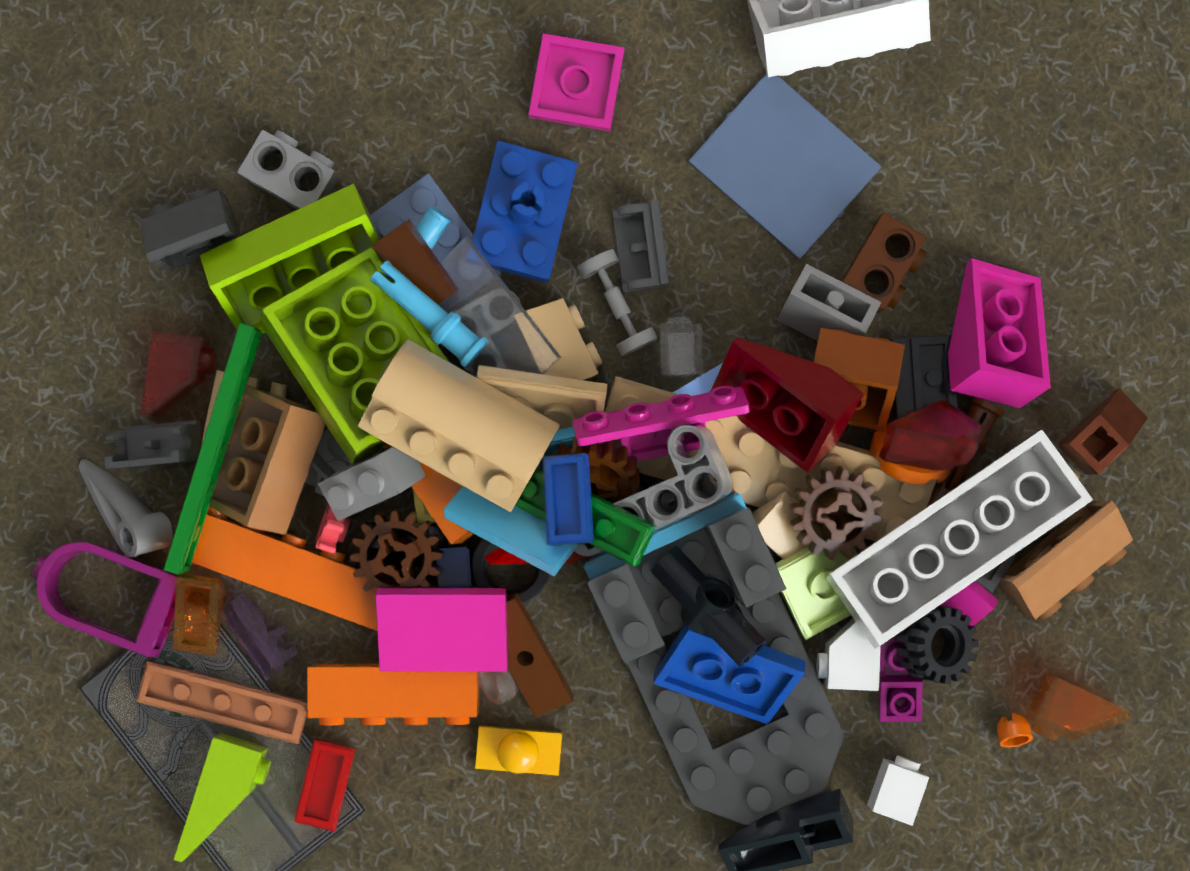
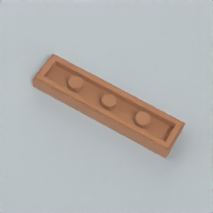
(223, 701)

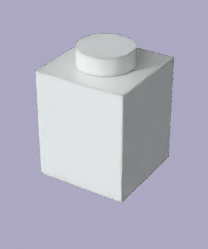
(898, 789)

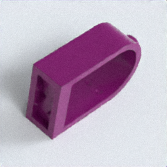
(157, 618)

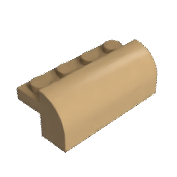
(458, 425)

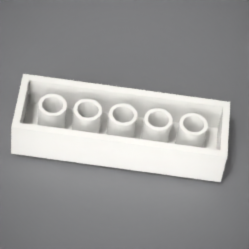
(958, 539)

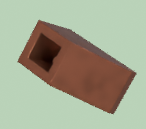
(1104, 433)

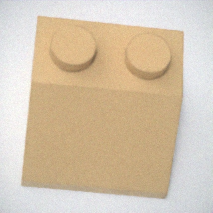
(561, 328)

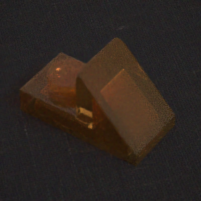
(198, 613)

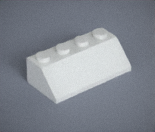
(822, 32)

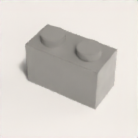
(827, 303)
(370, 481)

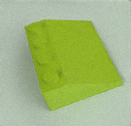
(339, 343)

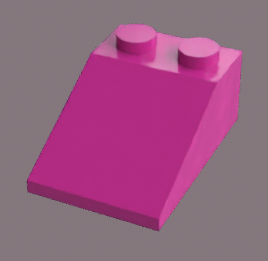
(999, 336)

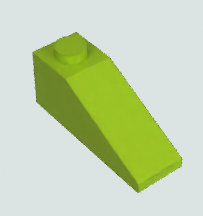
(226, 780)

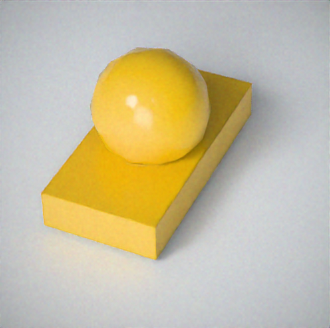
(518, 750)

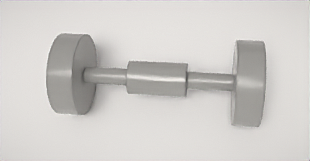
(616, 302)

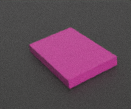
(442, 629)

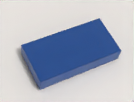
(568, 499)

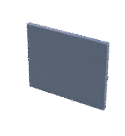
(784, 164)

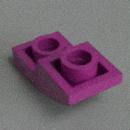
(898, 690)

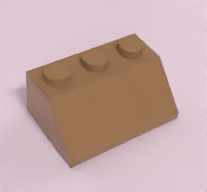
(267, 460)
(1067, 559)

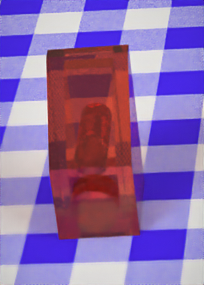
(174, 370)
(932, 438)

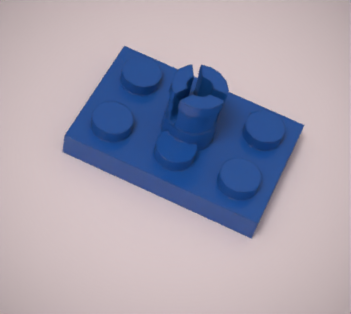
(523, 210)
(707, 673)

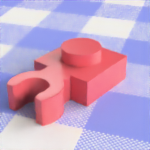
(330, 531)

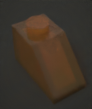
(1070, 711)

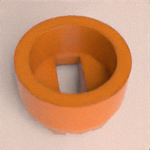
(1014, 732)

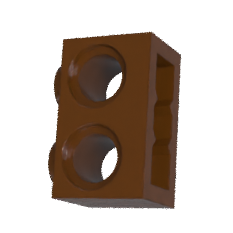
(874, 259)

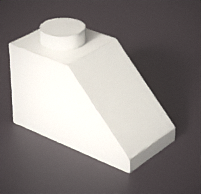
(849, 661)

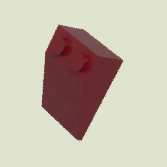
(791, 400)

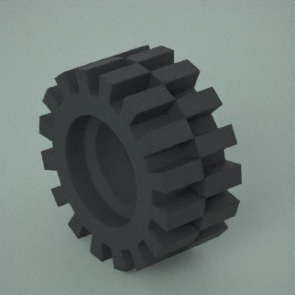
(956, 646)

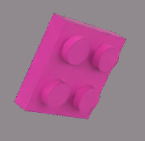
(576, 82)

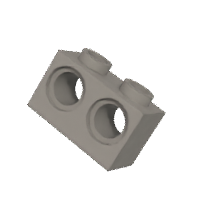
(285, 180)

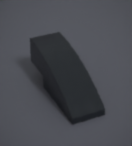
(790, 835)

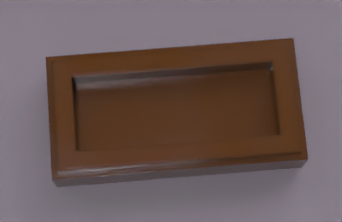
(416, 261)

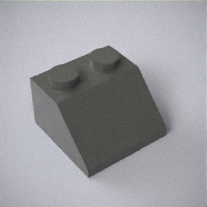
(186, 231)

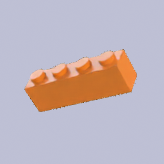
(374, 695)

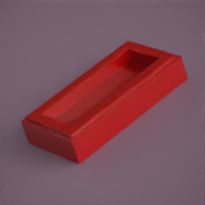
(324, 784)

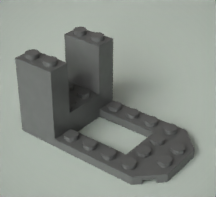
(767, 764)

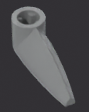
(125, 514)

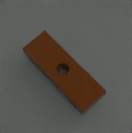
(534, 672)

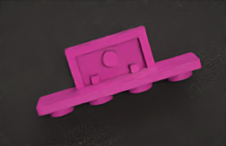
(647, 426)

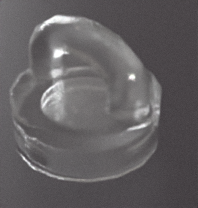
(498, 686)

